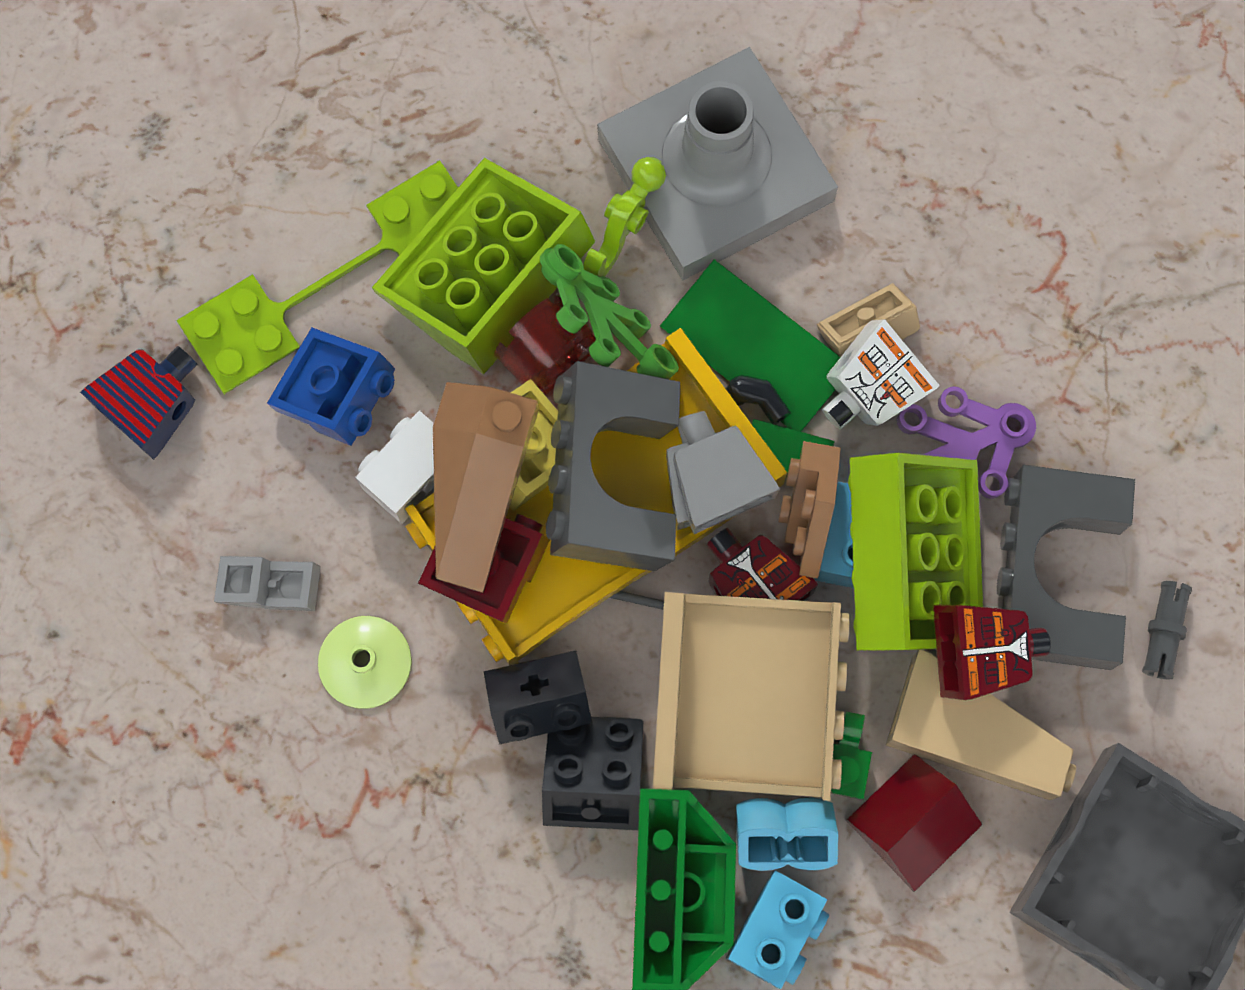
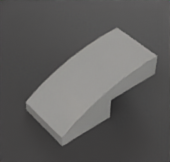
(267, 583)

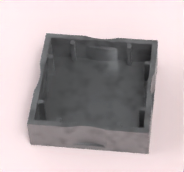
(1142, 879)

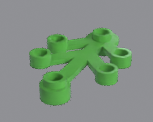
(565, 270)

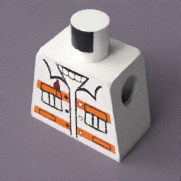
(876, 378)

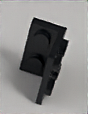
(594, 775)

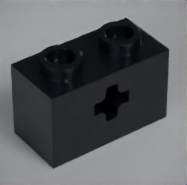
(537, 697)

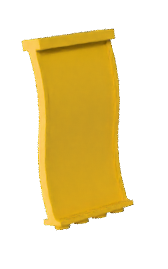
(632, 473)

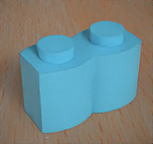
(782, 834)

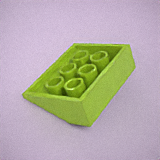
(480, 262)
(912, 545)

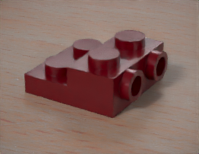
(513, 564)

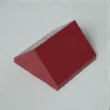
(915, 821)

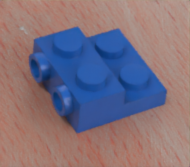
(333, 386)

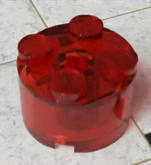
(544, 347)

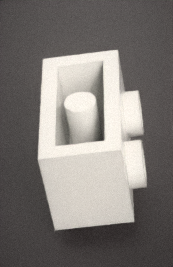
(402, 469)

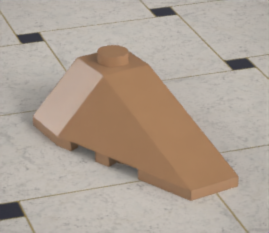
(477, 463)

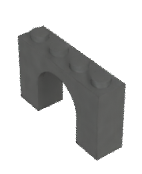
(1051, 501)
(584, 517)

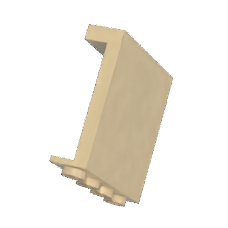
(750, 695)

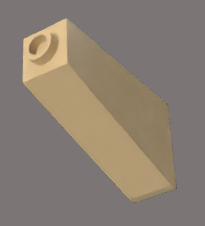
(977, 736)

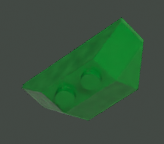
(681, 891)

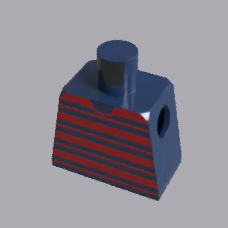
(145, 397)

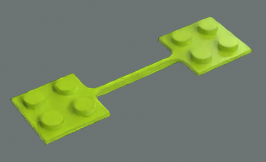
(246, 331)

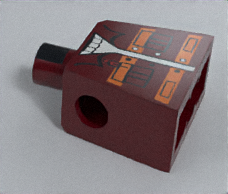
(756, 570)
(984, 649)

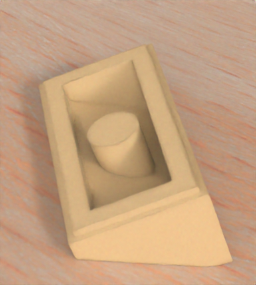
(885, 304)

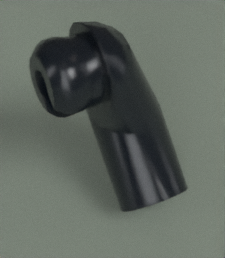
(761, 392)

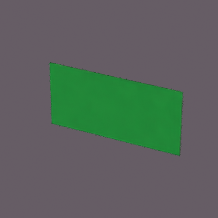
(751, 337)

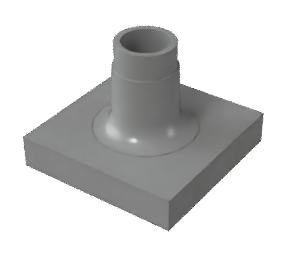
(729, 162)

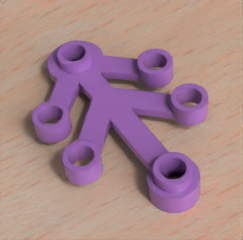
(967, 445)

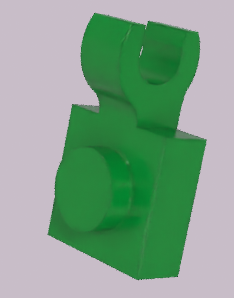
(854, 761)

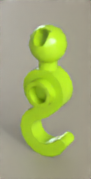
(625, 215)

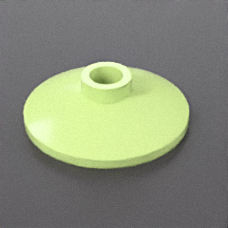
(377, 681)

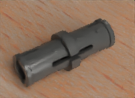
(1167, 630)

